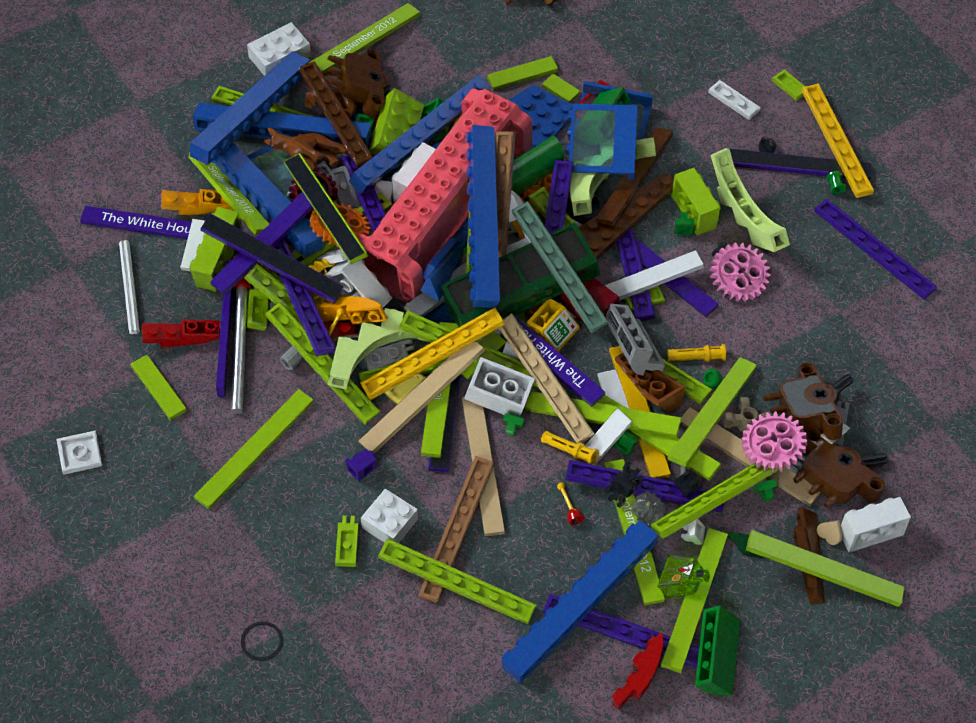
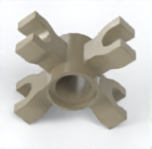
(745, 416)

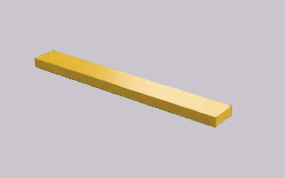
(837, 141)
(432, 353)
(654, 459)

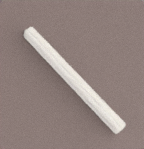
(129, 288)

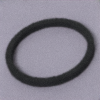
(267, 657)

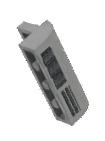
(633, 340)

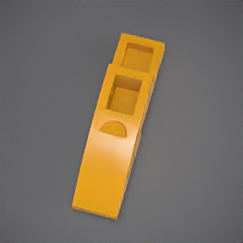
(193, 203)
(355, 309)

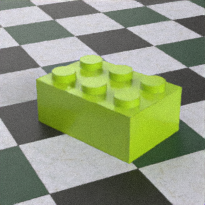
(697, 200)

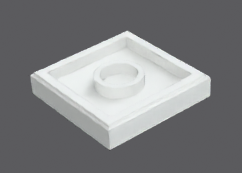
(79, 452)

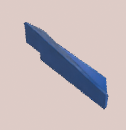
(441, 268)

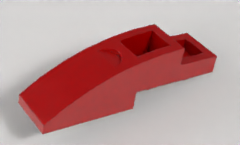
(182, 334)
(645, 666)

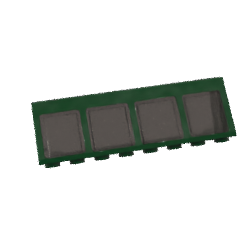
(523, 278)

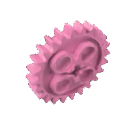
(728, 281)
(770, 426)

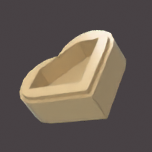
(830, 531)

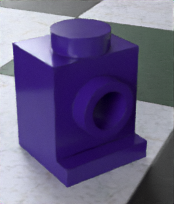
(361, 464)

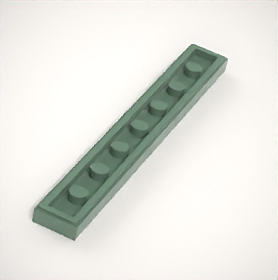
(559, 267)

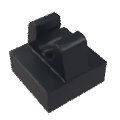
(688, 483)

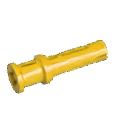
(706, 353)
(578, 450)

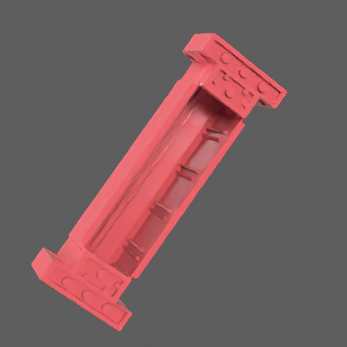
(437, 198)

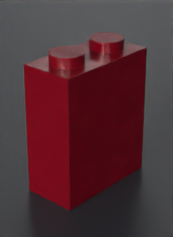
(599, 292)

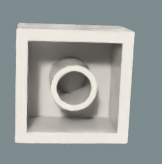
(389, 517)

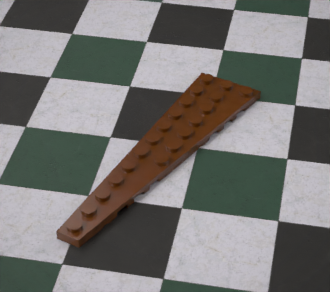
(602, 236)

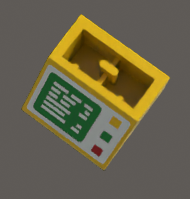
(553, 324)

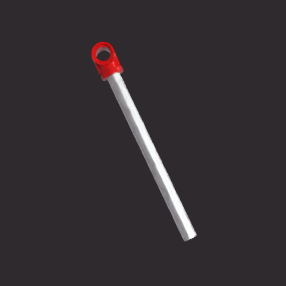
(241, 289)

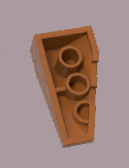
(655, 386)

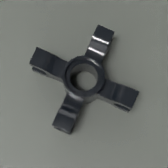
(624, 484)

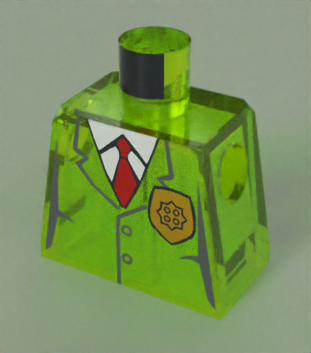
(681, 576)

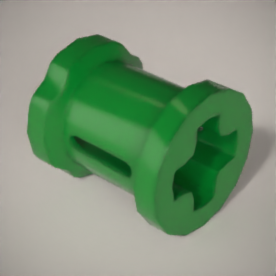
(836, 182)

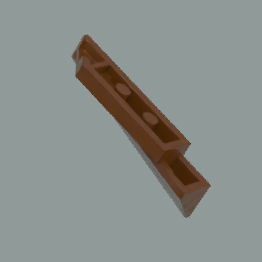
(806, 537)

